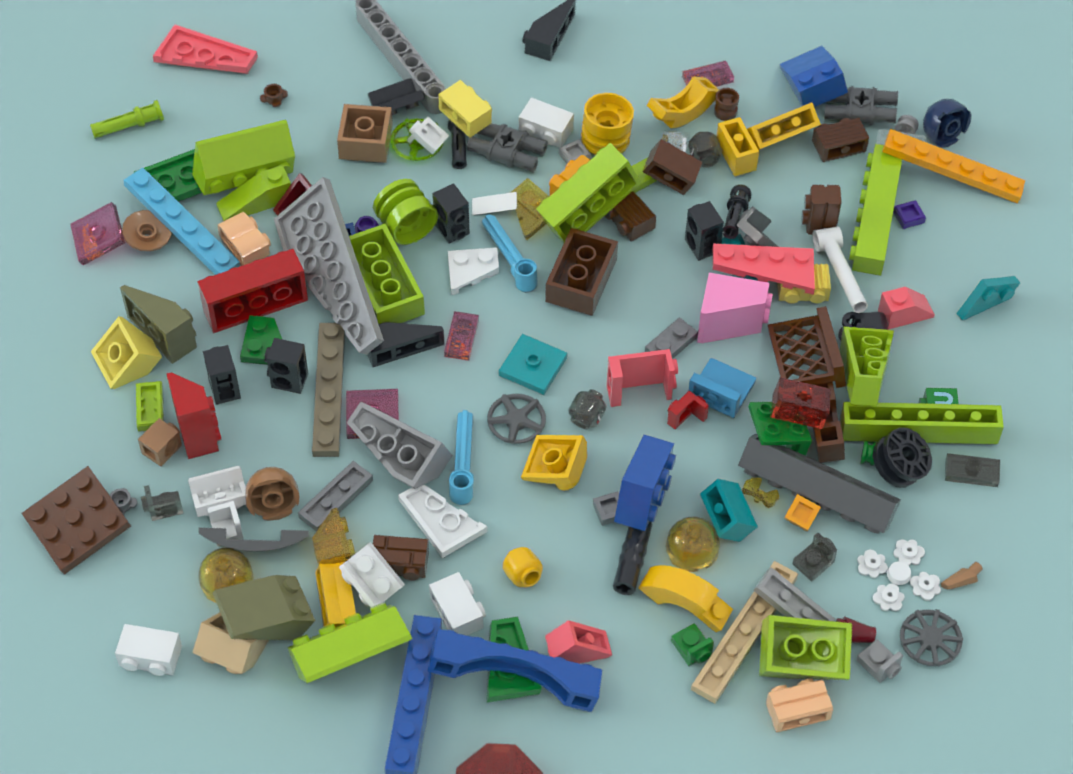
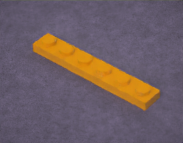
(953, 166)

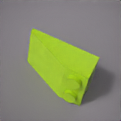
(805, 648)

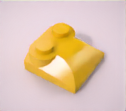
(556, 460)

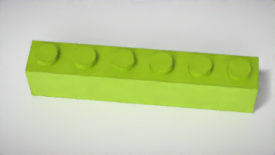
(877, 212)
(931, 421)

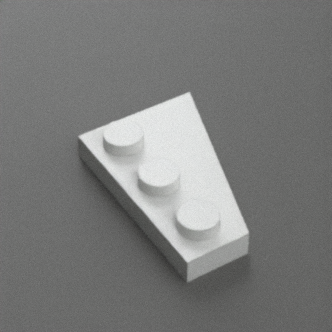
(439, 521)

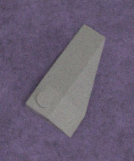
(400, 448)

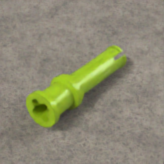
(138, 116)

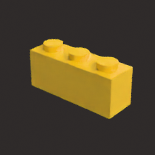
(784, 126)

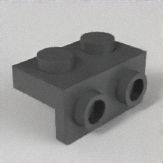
(753, 224)

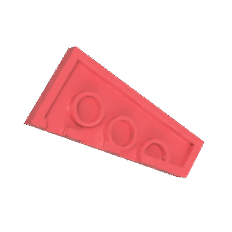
(203, 51)
(767, 263)

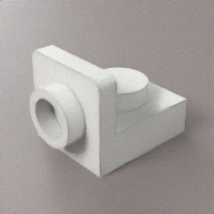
(428, 135)

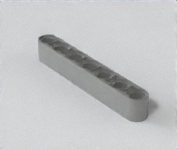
(399, 52)

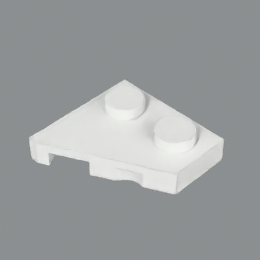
(471, 266)

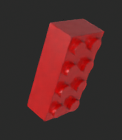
(253, 290)

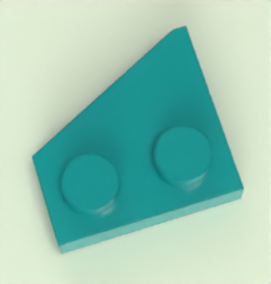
(987, 295)

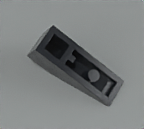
(548, 31)
(405, 340)

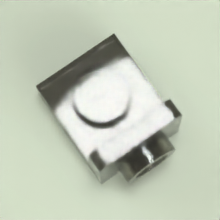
(162, 505)
(816, 557)

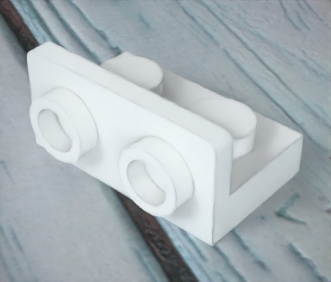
(371, 576)

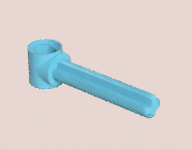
(522, 269)
(461, 475)

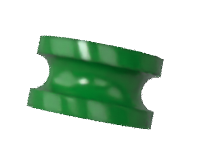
(867, 453)

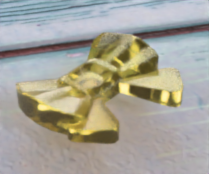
(752, 486)

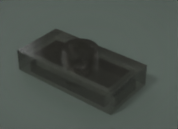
(972, 470)

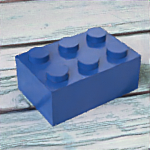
(644, 483)

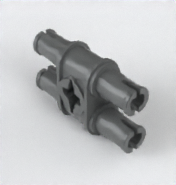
(868, 111)
(508, 146)

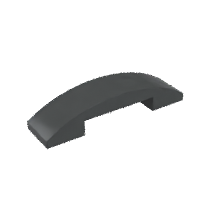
(287, 538)

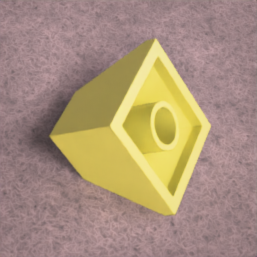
(125, 353)

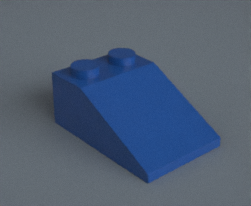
(815, 77)

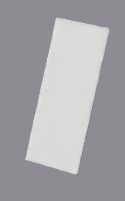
(494, 203)

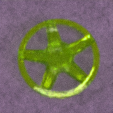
(414, 145)

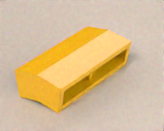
(334, 594)

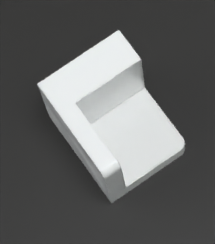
(226, 517)

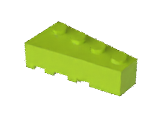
(865, 361)

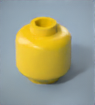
(522, 567)

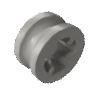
(907, 124)

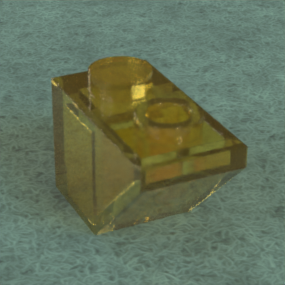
(330, 540)

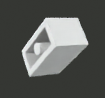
(546, 122)
(456, 604)
(148, 650)

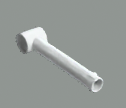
(831, 242)

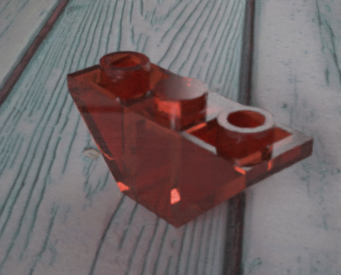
(498, 759)

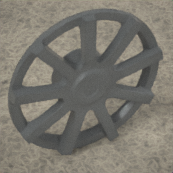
(931, 637)

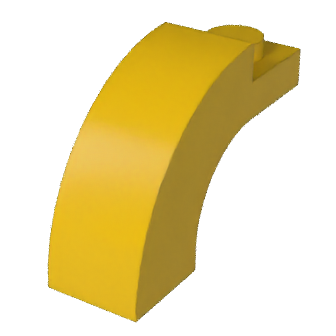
(685, 105)
(688, 591)

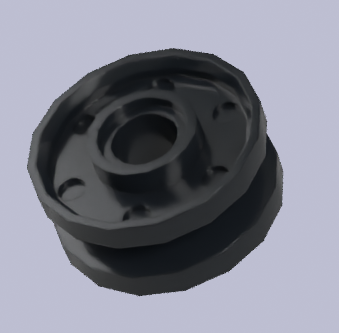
(902, 457)

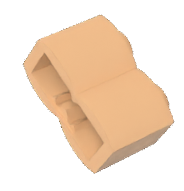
(244, 239)

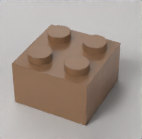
(365, 133)

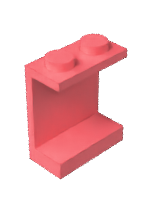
(640, 370)

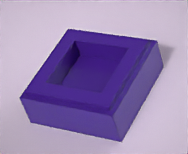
(909, 214)

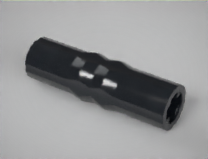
(631, 560)

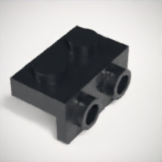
(396, 96)

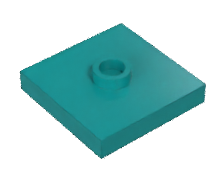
(533, 364)

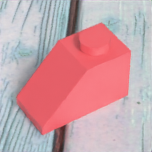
(904, 307)
(578, 643)

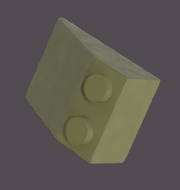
(162, 321)
(265, 609)

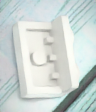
(217, 489)

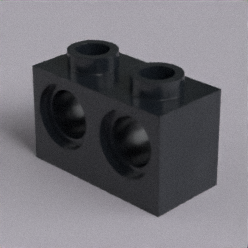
(452, 213)
(703, 229)
(286, 365)
(221, 374)

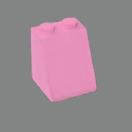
(733, 308)

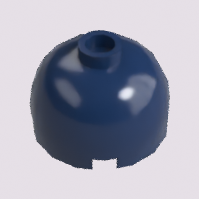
(946, 121)

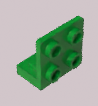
(777, 431)

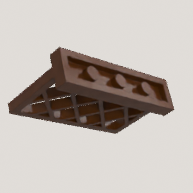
(825, 347)

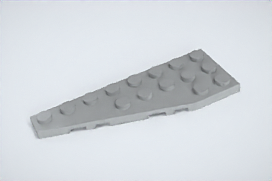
(330, 267)

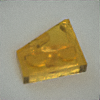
(528, 199)

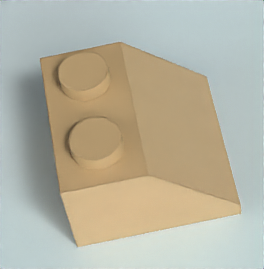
(217, 647)

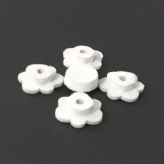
(899, 574)

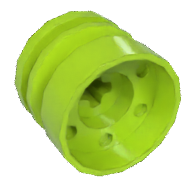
(405, 211)

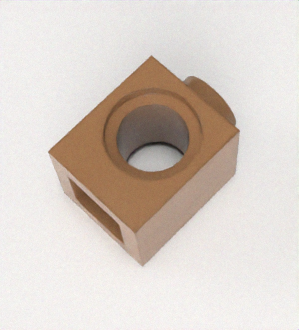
(160, 441)

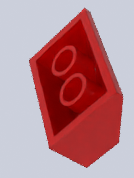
(195, 416)

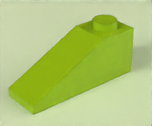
(256, 194)

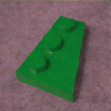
(504, 684)

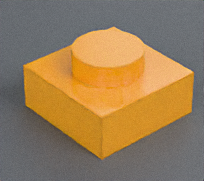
(802, 512)

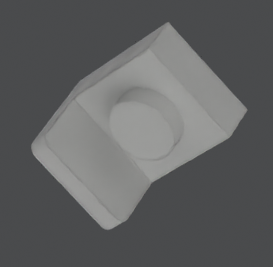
(880, 661)

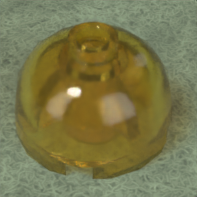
(692, 544)
(223, 569)

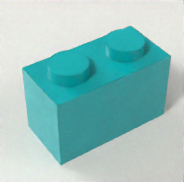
(728, 510)

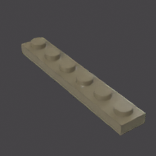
(328, 390)

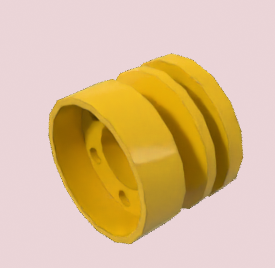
(606, 121)

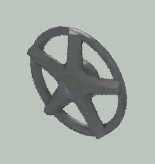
(516, 418)

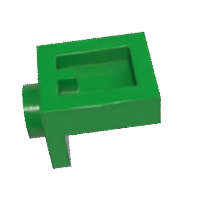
(692, 645)

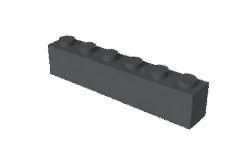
(820, 483)

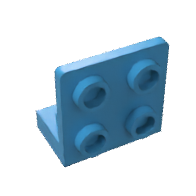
(722, 386)

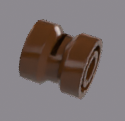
(726, 104)

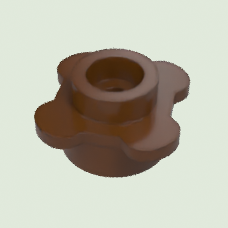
(273, 95)

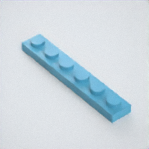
(180, 222)

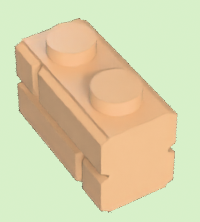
(799, 705)

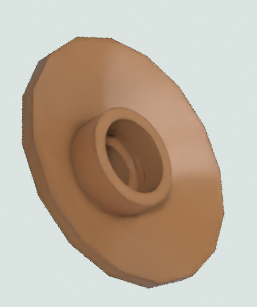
(144, 223)

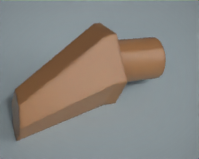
(963, 577)

